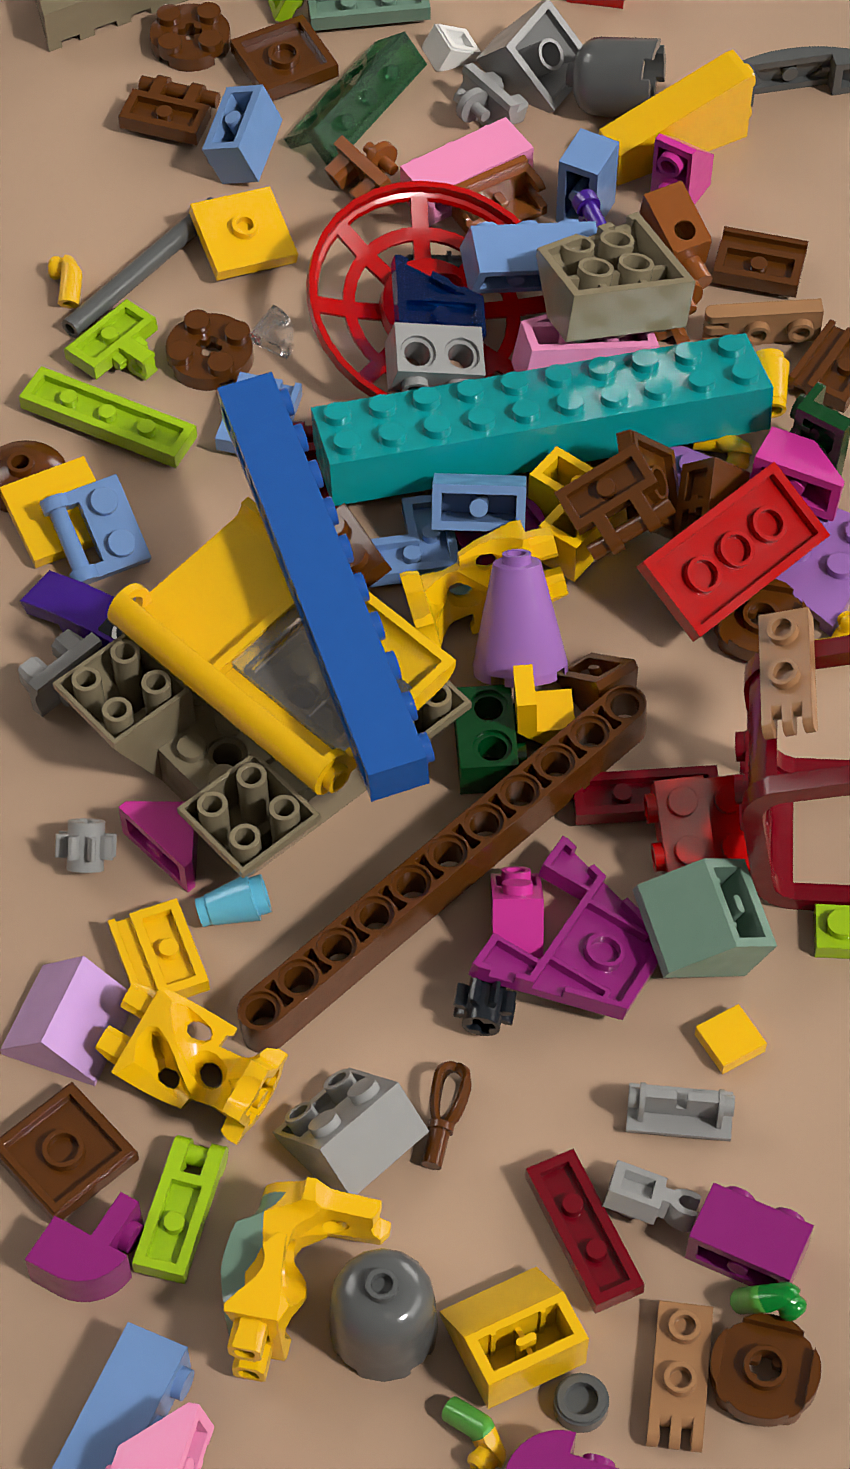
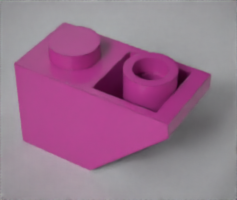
(679, 161)
(518, 908)

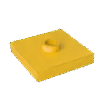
(243, 233)
(34, 528)

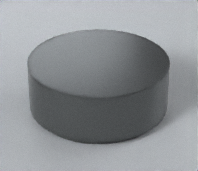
(581, 1402)

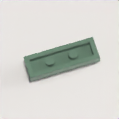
(356, 13)

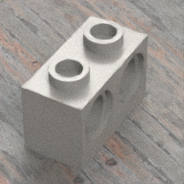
(433, 349)

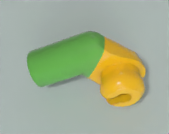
(481, 1430)

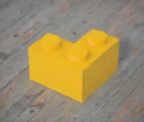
(549, 476)

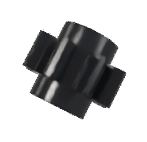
(484, 1006)

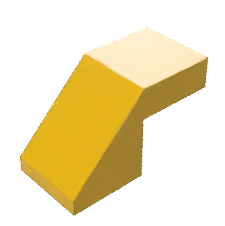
(539, 713)

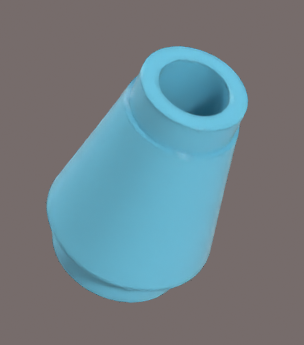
(234, 902)

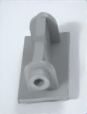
(680, 1111)

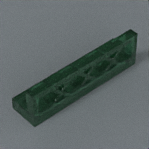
(359, 96)

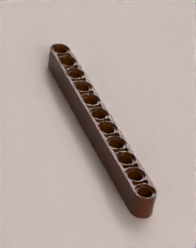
(441, 884)

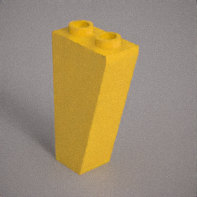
(701, 109)

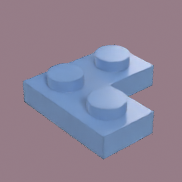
(420, 547)

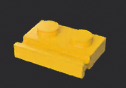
(159, 950)

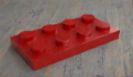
(733, 551)

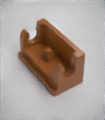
(510, 185)

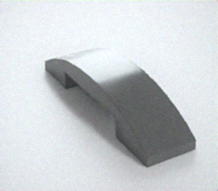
(801, 68)

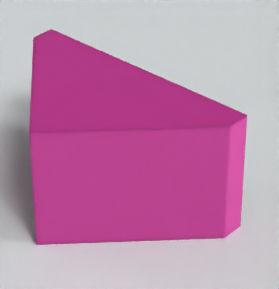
(163, 837)

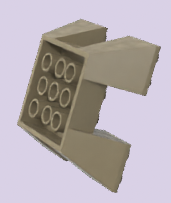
(231, 787)

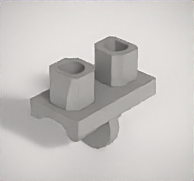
(484, 100)
(39, 678)

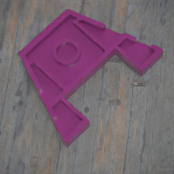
(597, 956)

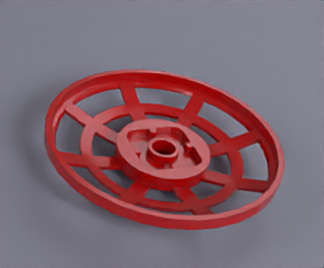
(420, 235)

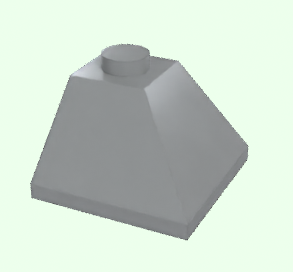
(534, 56)

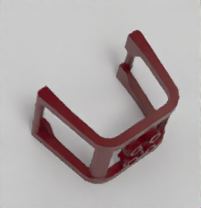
(771, 785)

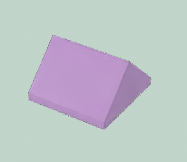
(66, 1018)

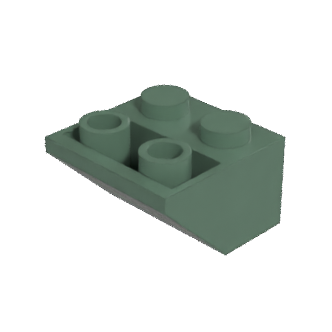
(705, 920)

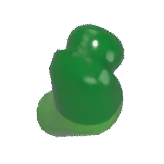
(769, 1298)

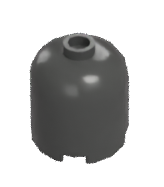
(616, 74)
(383, 1314)

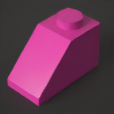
(805, 468)

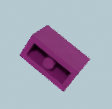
(748, 1238)

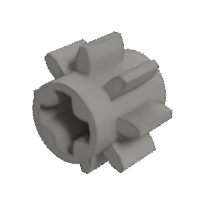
(85, 845)

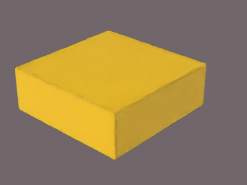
(730, 1039)

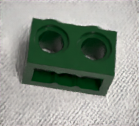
(485, 739)

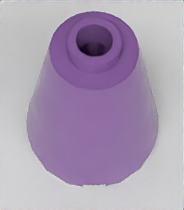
(518, 623)

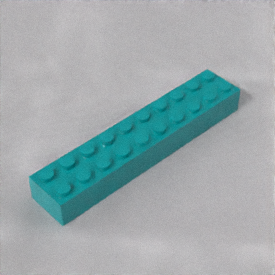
(517, 418)

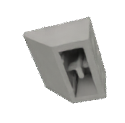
(351, 1129)

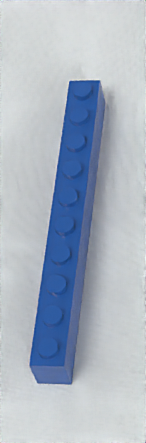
(325, 589)

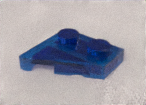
(433, 299)

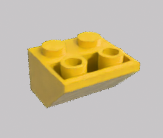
(516, 1335)

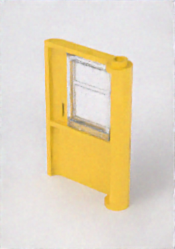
(240, 646)

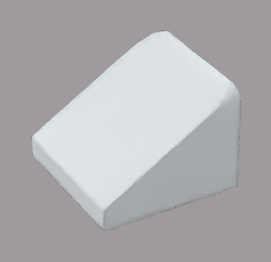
(449, 47)

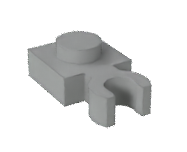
(644, 1197)

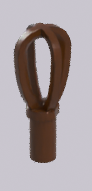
(440, 1128)

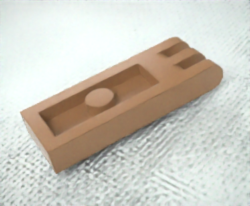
(766, 321)
(787, 672)
(680, 1373)

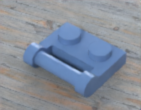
(108, 523)

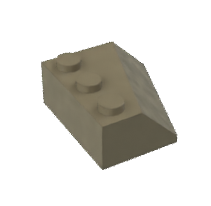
(614, 283)

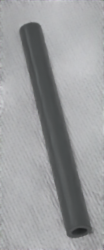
(130, 277)

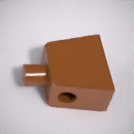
(680, 227)

